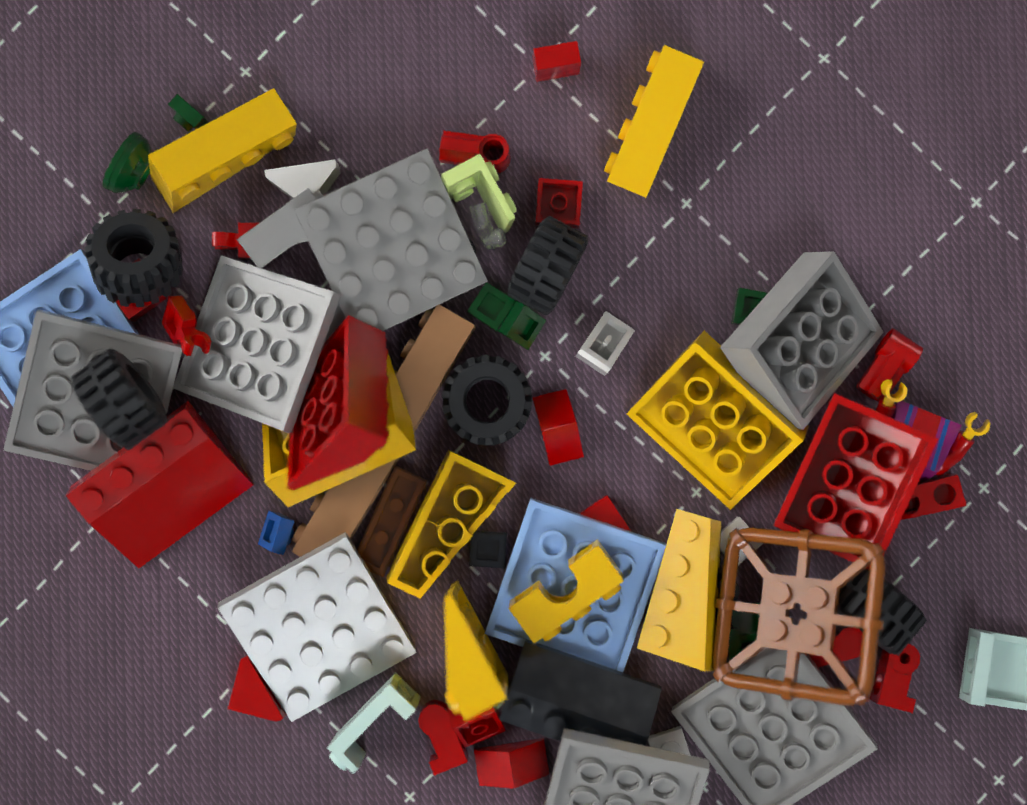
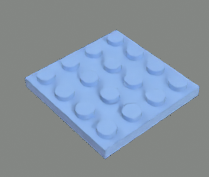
(60, 290)
(542, 553)

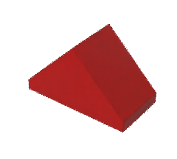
(558, 427)
(253, 695)
(511, 763)

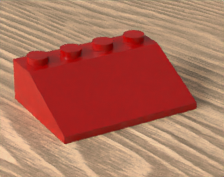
(343, 406)
(856, 476)
(160, 487)

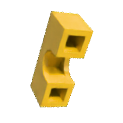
(543, 613)

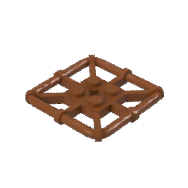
(812, 635)

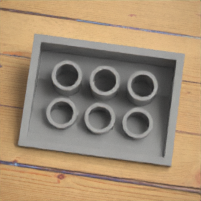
(804, 337)

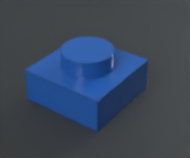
(276, 532)

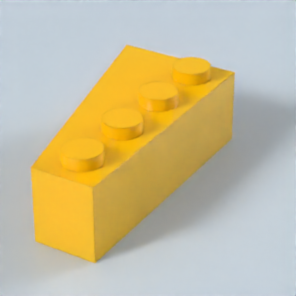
(655, 120)
(221, 149)
(449, 515)
(682, 604)

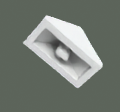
(297, 178)
(605, 343)

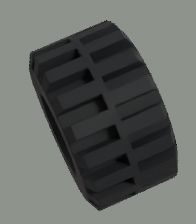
(131, 235)
(547, 265)
(481, 369)
(119, 399)
(899, 613)

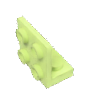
(483, 176)

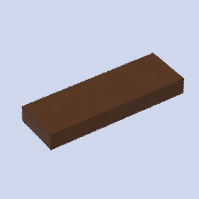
(390, 520)

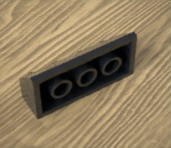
(567, 692)

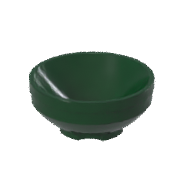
(129, 165)

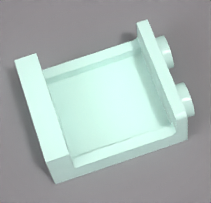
(995, 670)
(394, 692)

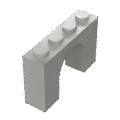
(278, 234)

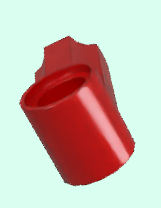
(460, 147)
(893, 358)

